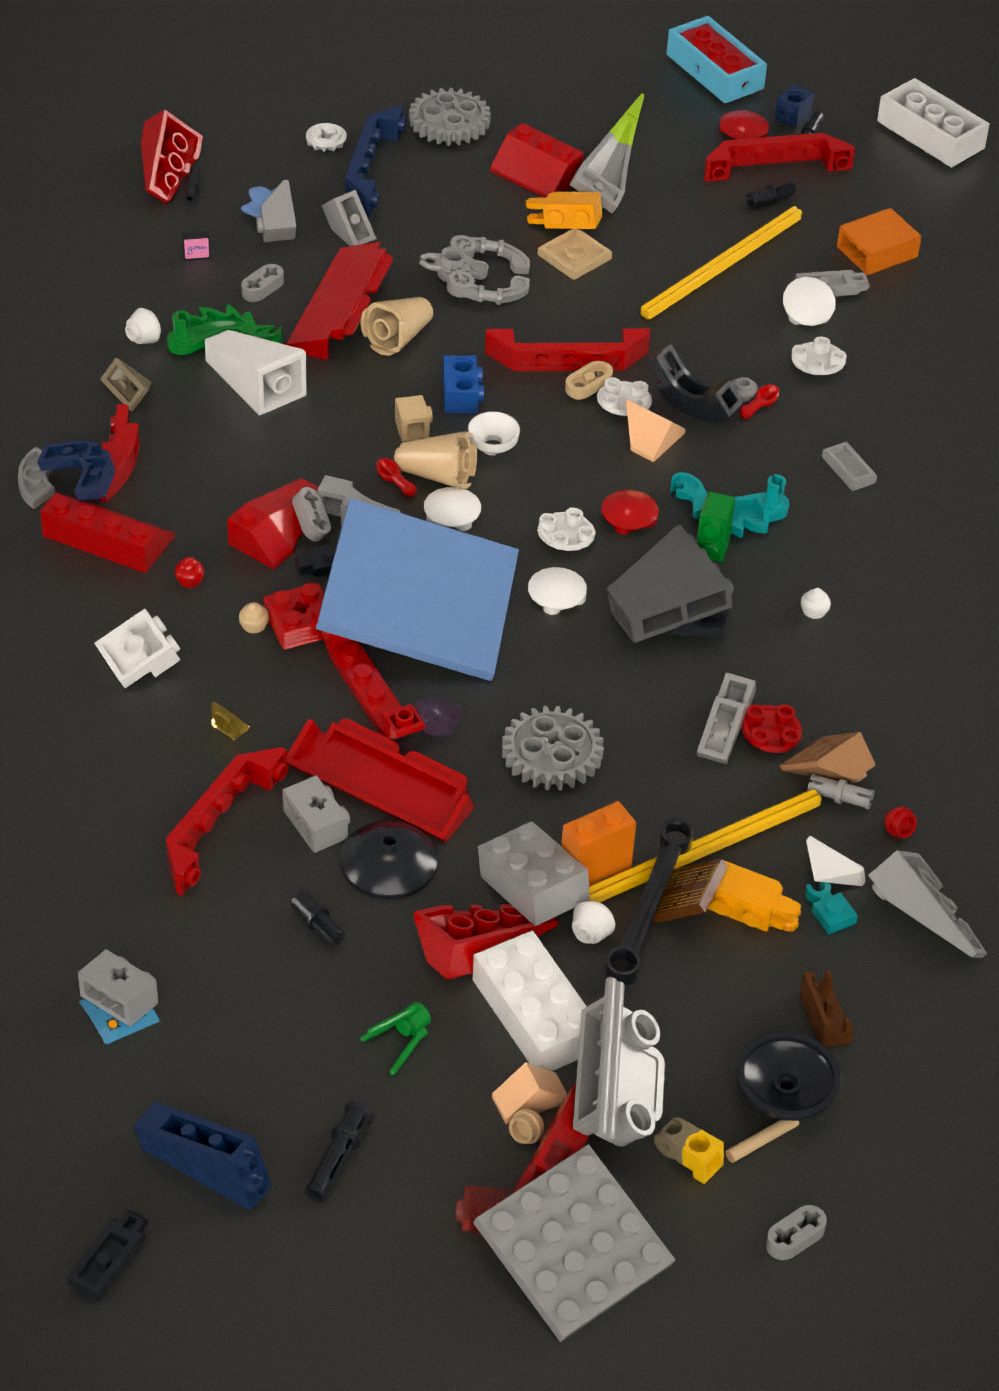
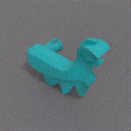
(750, 510)

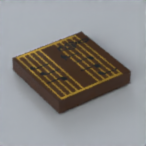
(690, 890)

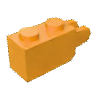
(567, 210)
(754, 900)

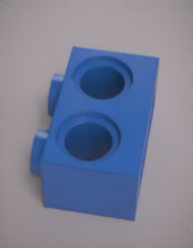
(461, 384)

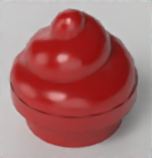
(189, 572)
(900, 822)

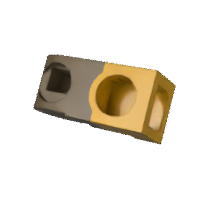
(691, 1148)

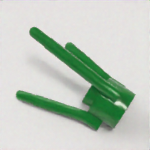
(409, 1021)

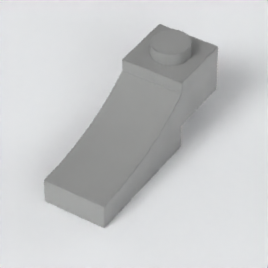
(336, 495)
(726, 718)

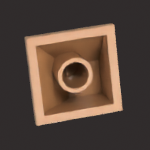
(833, 758)

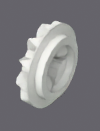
(333, 136)

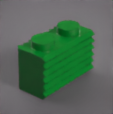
(716, 525)

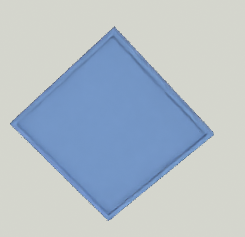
(418, 589)

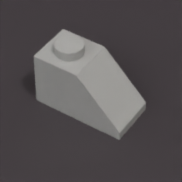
(277, 215)
(349, 219)

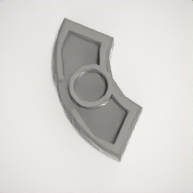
(32, 481)

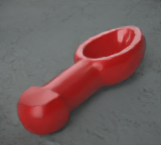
(764, 397)
(391, 472)

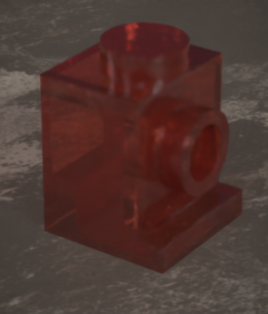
(476, 1202)

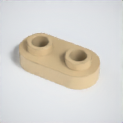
(588, 379)

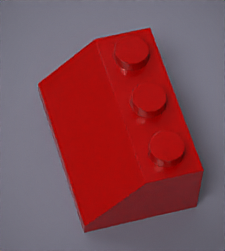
(536, 161)

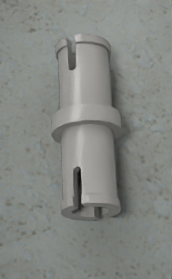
(841, 791)

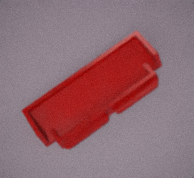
(341, 298)
(377, 775)

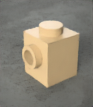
(412, 418)

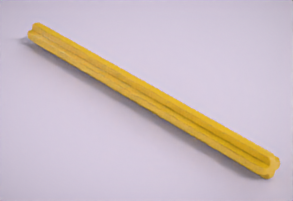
(720, 263)
(709, 843)

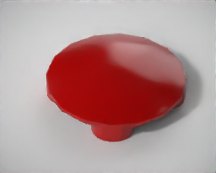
(744, 125)
(630, 511)
(772, 728)

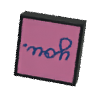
(196, 245)

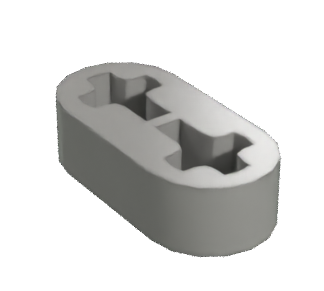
(262, 282)
(311, 514)
(800, 1236)

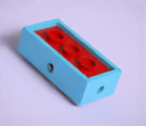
(716, 59)

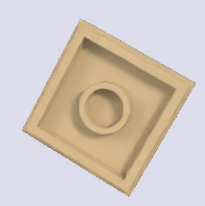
(574, 253)

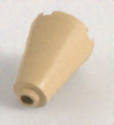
(394, 323)
(440, 458)

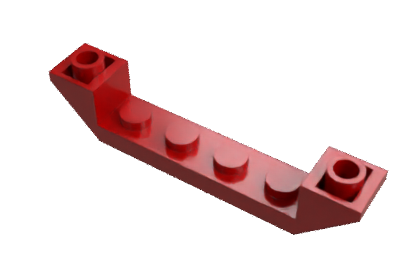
(779, 149)
(565, 356)
(371, 689)
(259, 767)

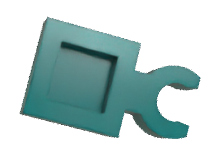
(830, 910)

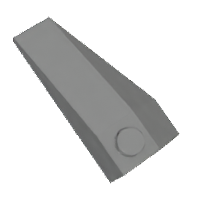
(915, 889)

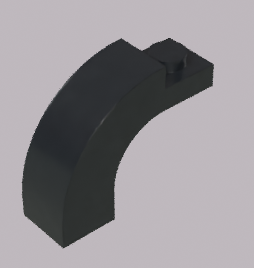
(690, 394)

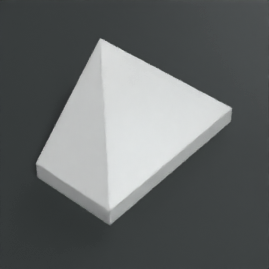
(832, 866)

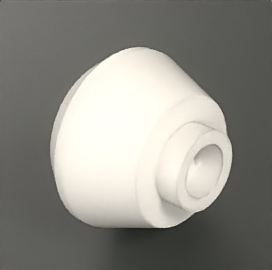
(143, 327)
(592, 922)

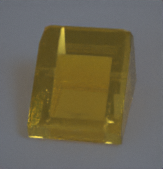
(227, 722)

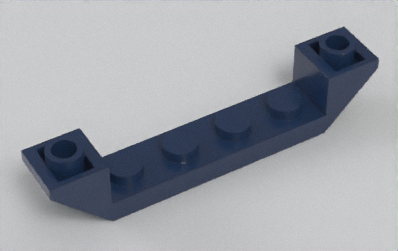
(381, 125)

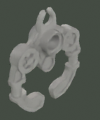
(459, 269)

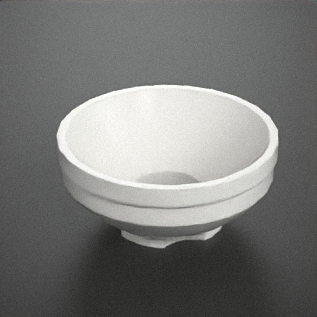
(496, 427)

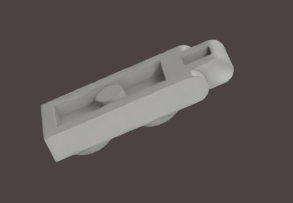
(841, 282)

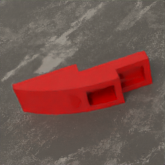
(122, 448)
(556, 1144)

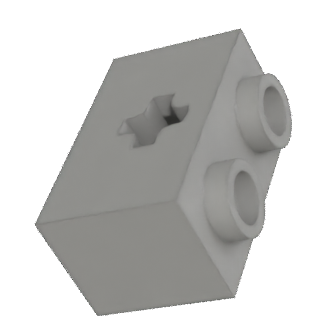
(316, 813)
(118, 987)

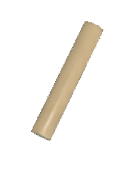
(759, 1139)

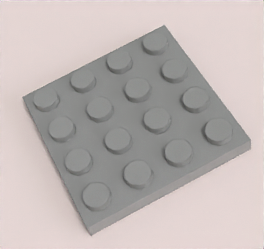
(574, 1242)

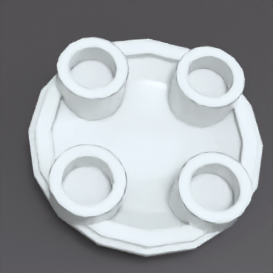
(808, 301)
(818, 357)
(615, 392)
(452, 508)
(566, 530)
(557, 589)

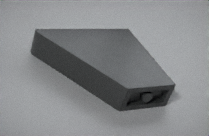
(669, 588)

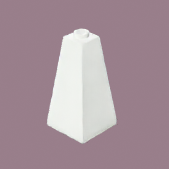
(258, 369)

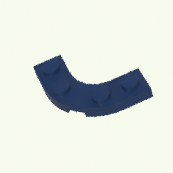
(85, 455)

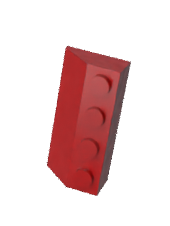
(103, 532)

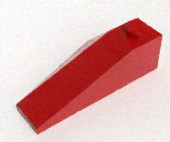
(167, 153)
(268, 525)
(455, 936)

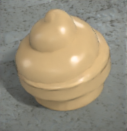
(253, 617)
(526, 1126)

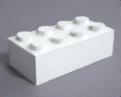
(933, 122)
(531, 999)

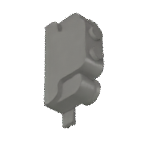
(618, 1070)

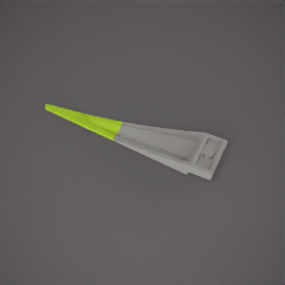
(608, 163)

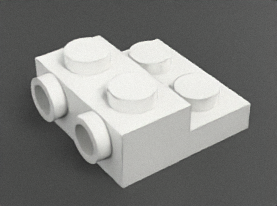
(138, 648)

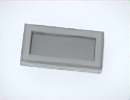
(849, 466)

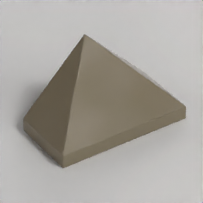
(126, 383)

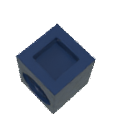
(794, 105)

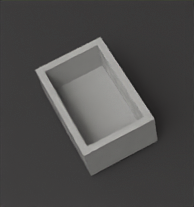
(533, 873)

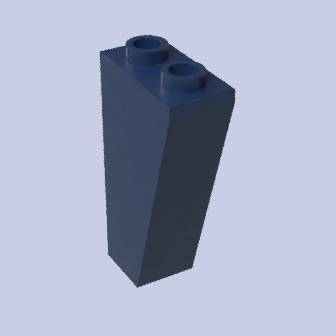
(206, 1152)

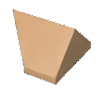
(650, 432)

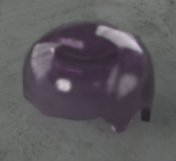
(438, 716)

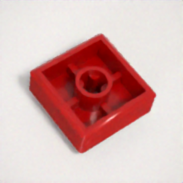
(295, 614)

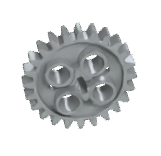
(449, 116)
(552, 747)

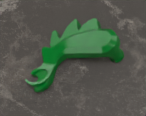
(192, 330)

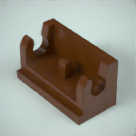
(824, 1010)

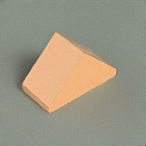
(529, 1089)

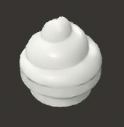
(815, 603)

